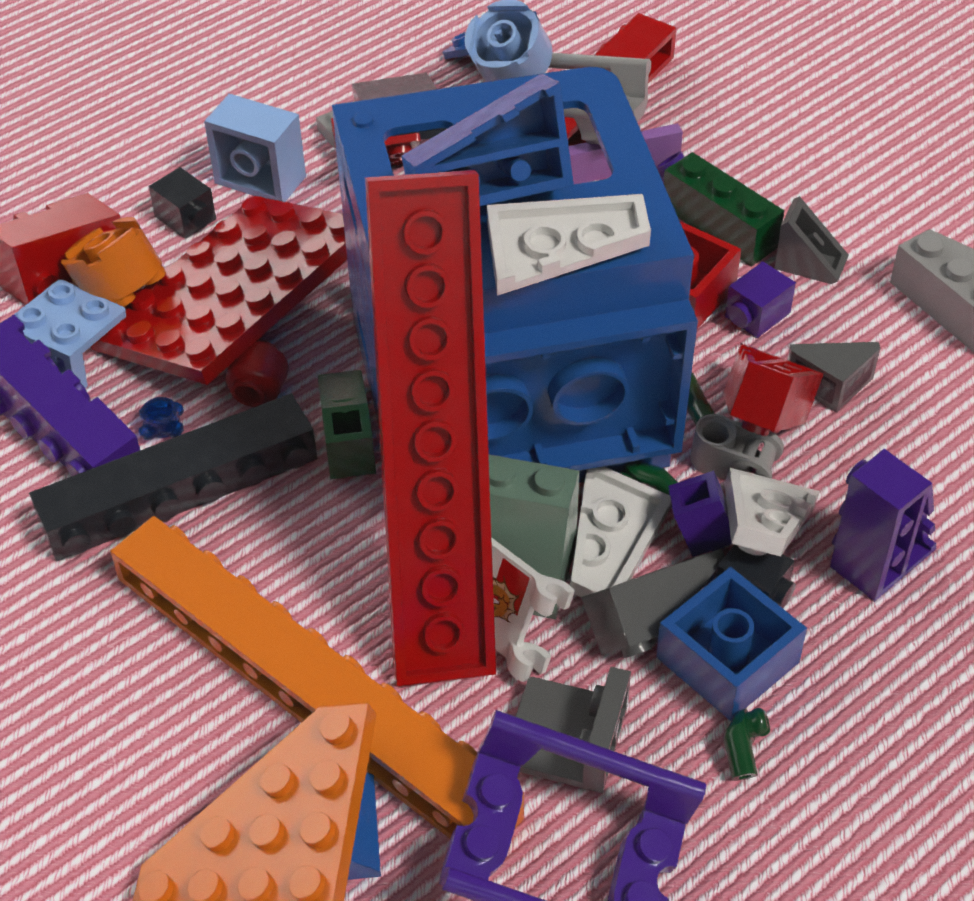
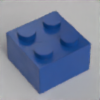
(730, 642)

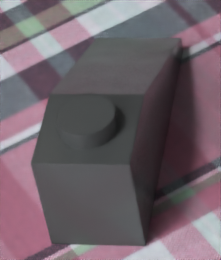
(631, 611)

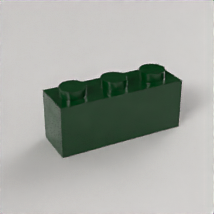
(723, 207)

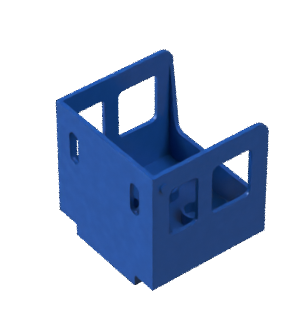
(578, 363)

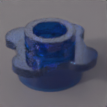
(161, 419)

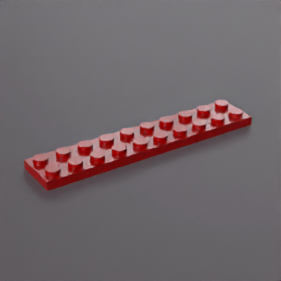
(433, 422)

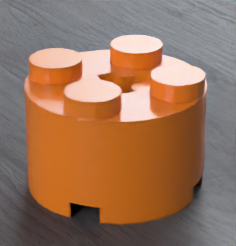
(114, 262)

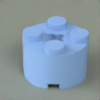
(508, 42)

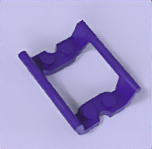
(496, 800)

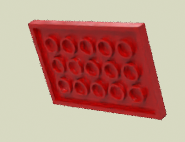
(229, 289)

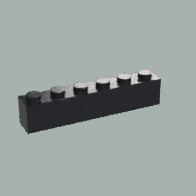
(174, 476)

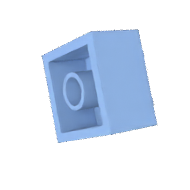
(255, 148)

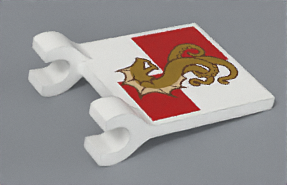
(517, 594)

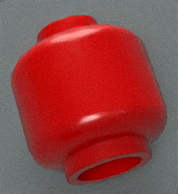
(257, 374)

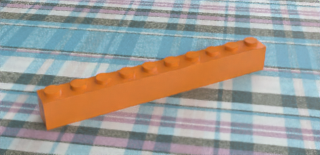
(297, 667)

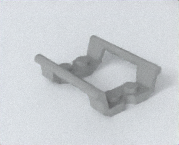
(631, 73)

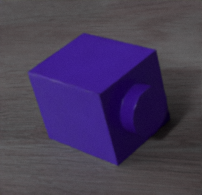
(760, 299)
(701, 513)

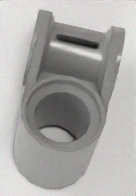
(725, 445)

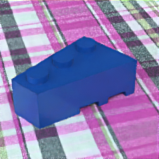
(511, 143)

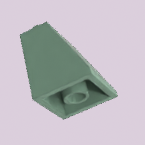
(535, 514)

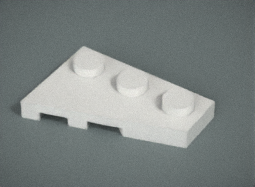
(765, 511)

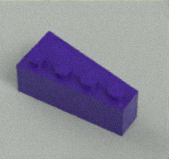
(56, 406)

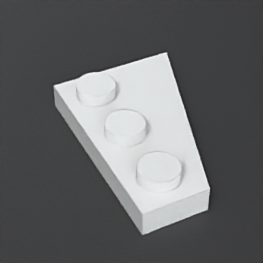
(560, 236)
(614, 529)

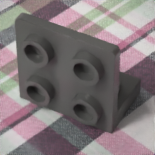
(580, 713)

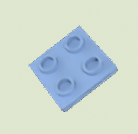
(69, 323)

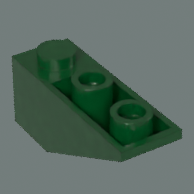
(346, 424)

